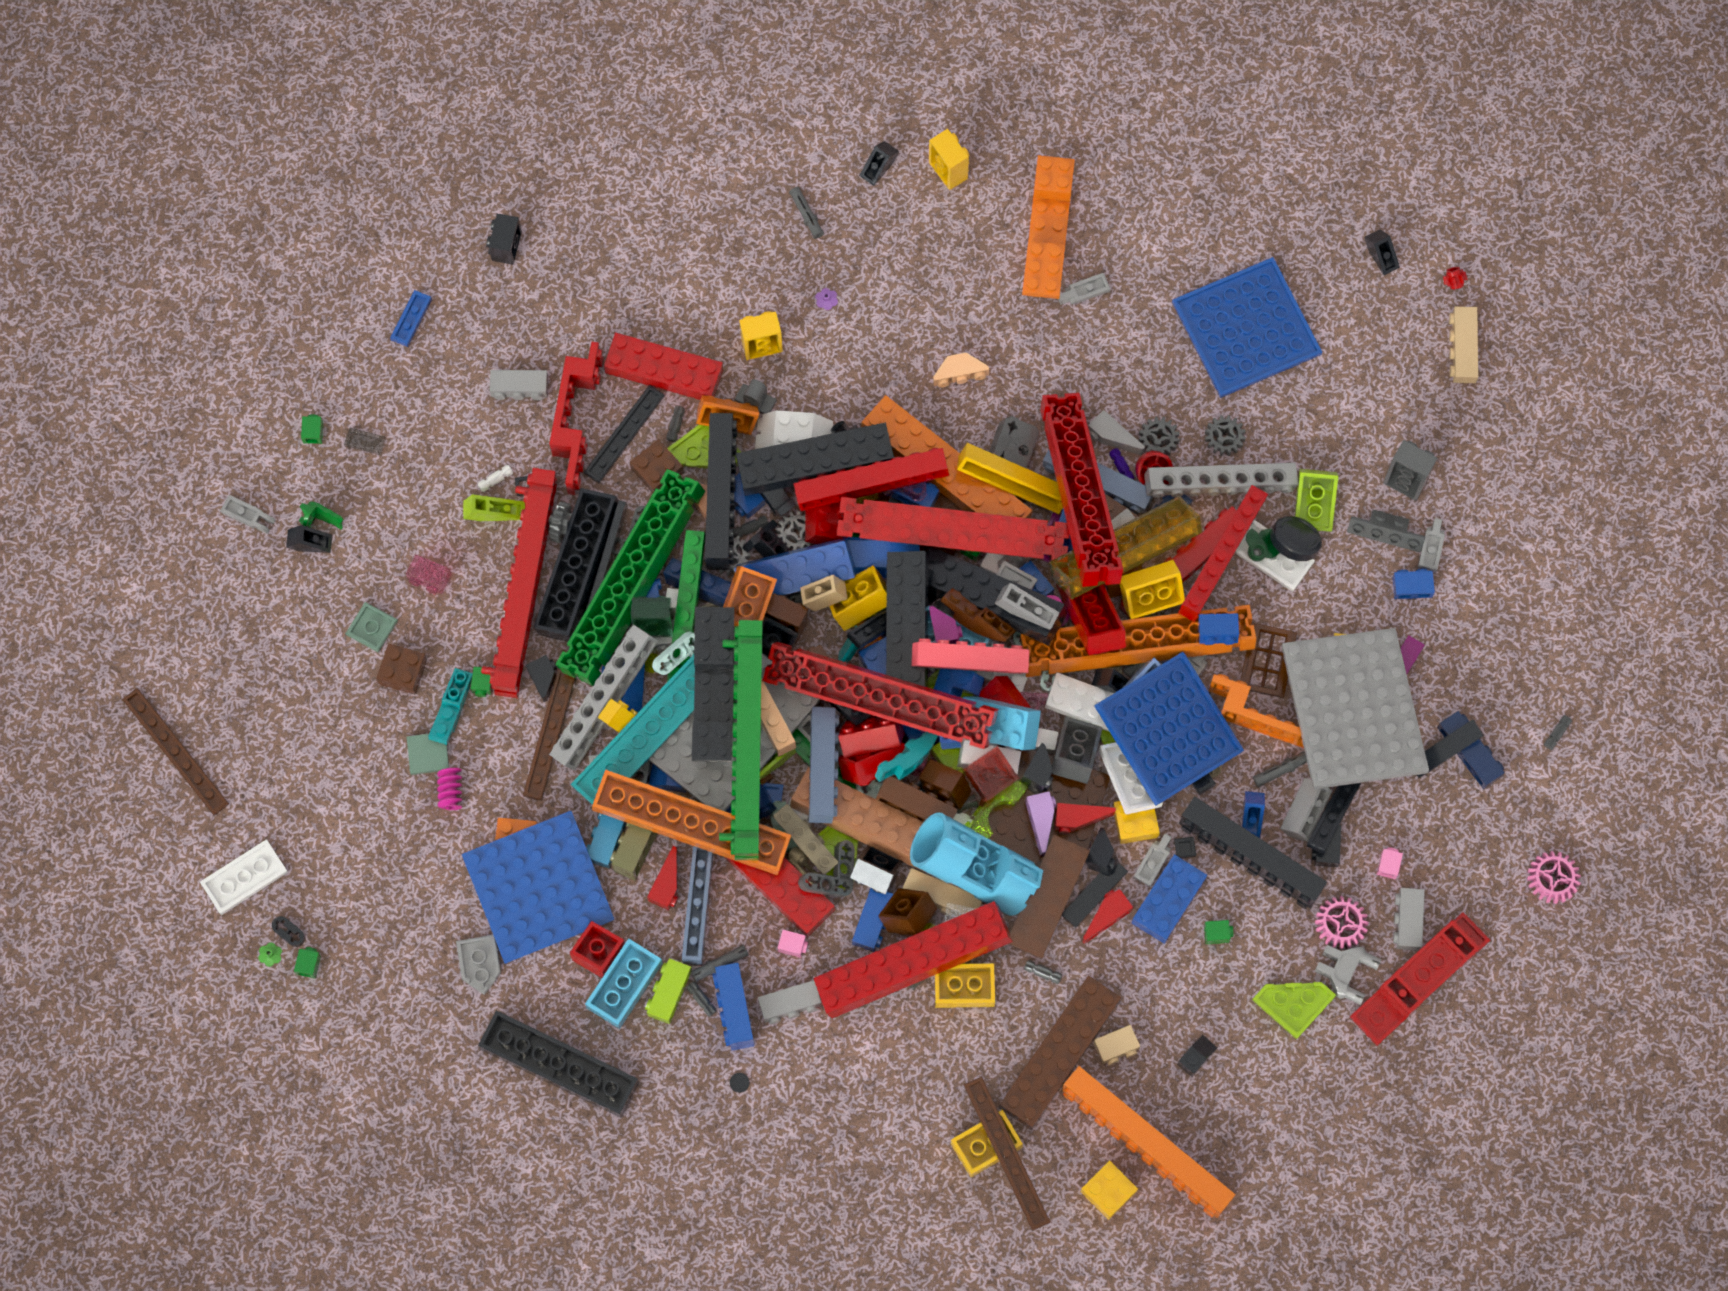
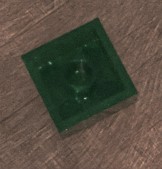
(653, 615)

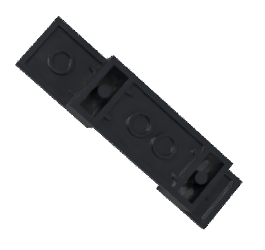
(713, 685)

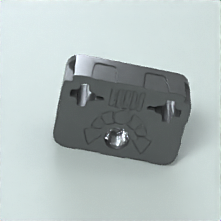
(1007, 442)

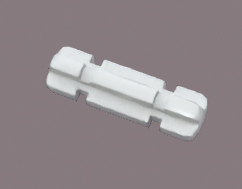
(495, 478)

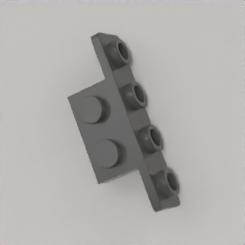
(1386, 529)

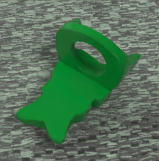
(315, 510)

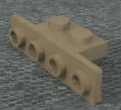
(807, 841)

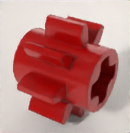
(1455, 278)

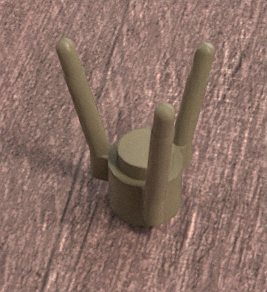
(798, 859)

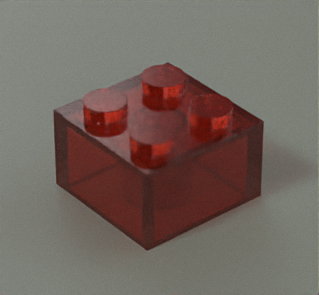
(990, 773)

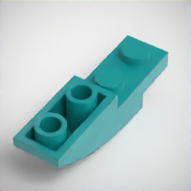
(451, 706)
(909, 760)

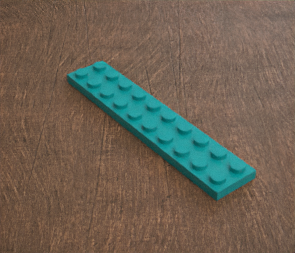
(643, 733)

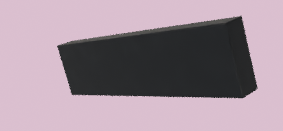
(1452, 745)
(1093, 895)

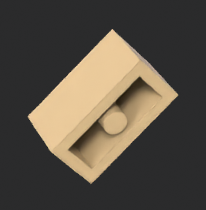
(823, 593)
(1117, 1045)

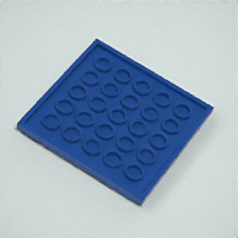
(1246, 327)
(1169, 728)
(537, 886)

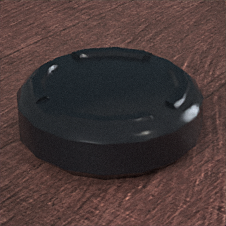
(1296, 538)

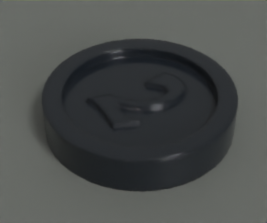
(739, 1082)

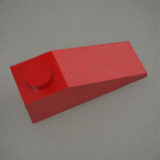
(1074, 817)
(665, 887)
(1111, 910)

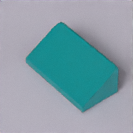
(847, 651)

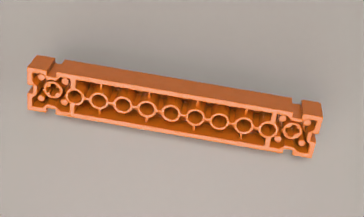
(1145, 639)

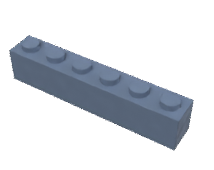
(1117, 486)
(822, 765)
(697, 906)

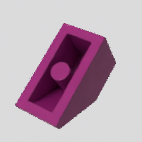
(944, 626)

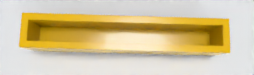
(1010, 477)

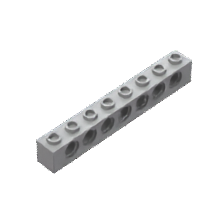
(1192, 474)
(593, 702)

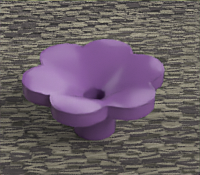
(826, 299)

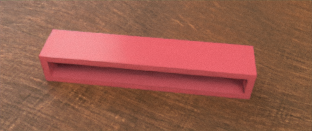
(969, 657)

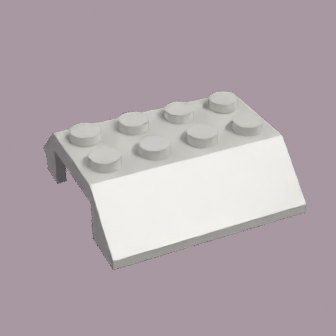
(788, 426)

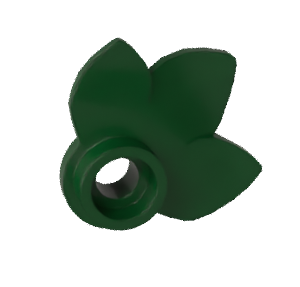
(1261, 543)

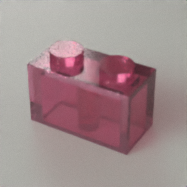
(428, 574)

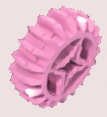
(1561, 878)
(1346, 906)

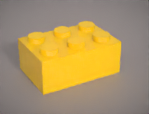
(949, 159)
(761, 335)
(1152, 589)
(864, 598)
(965, 986)
(976, 1150)

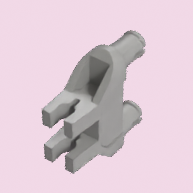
(1344, 968)

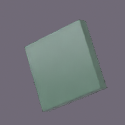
(371, 627)
(426, 755)

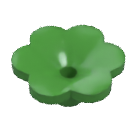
(273, 957)

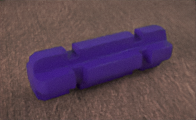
(1120, 463)

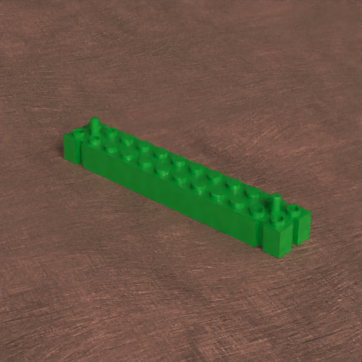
(630, 577)
(747, 730)

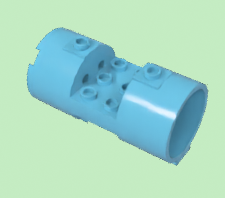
(974, 863)

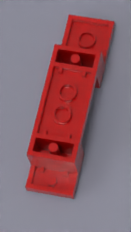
(571, 442)
(1419, 978)

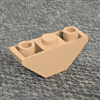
(960, 369)

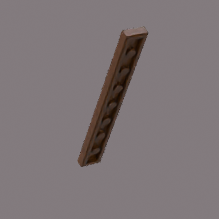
(549, 735)
(175, 751)
(1006, 1154)

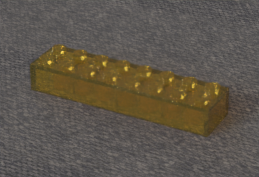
(1136, 541)

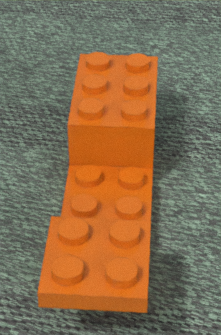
(1048, 227)
(1234, 712)

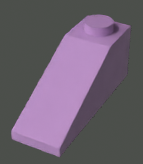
(1041, 811)

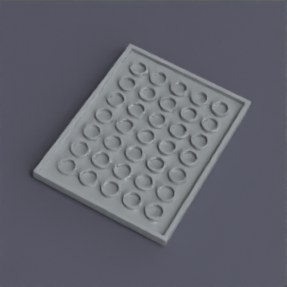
(1354, 708)
(713, 780)

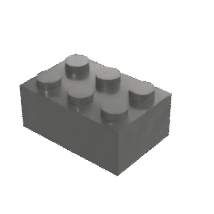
(1076, 750)

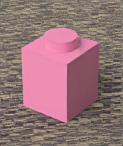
(1389, 863)
(792, 943)

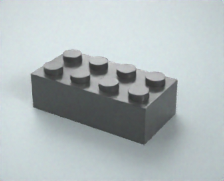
(1410, 469)

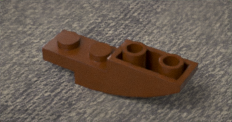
(980, 622)

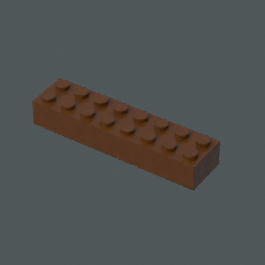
(1060, 1052)

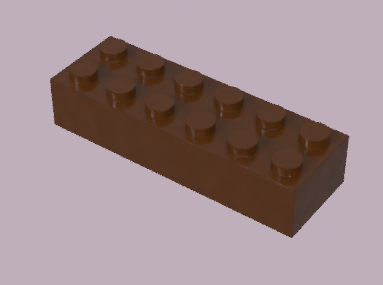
(1043, 910)

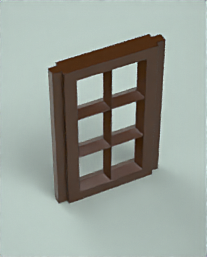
(1250, 656)

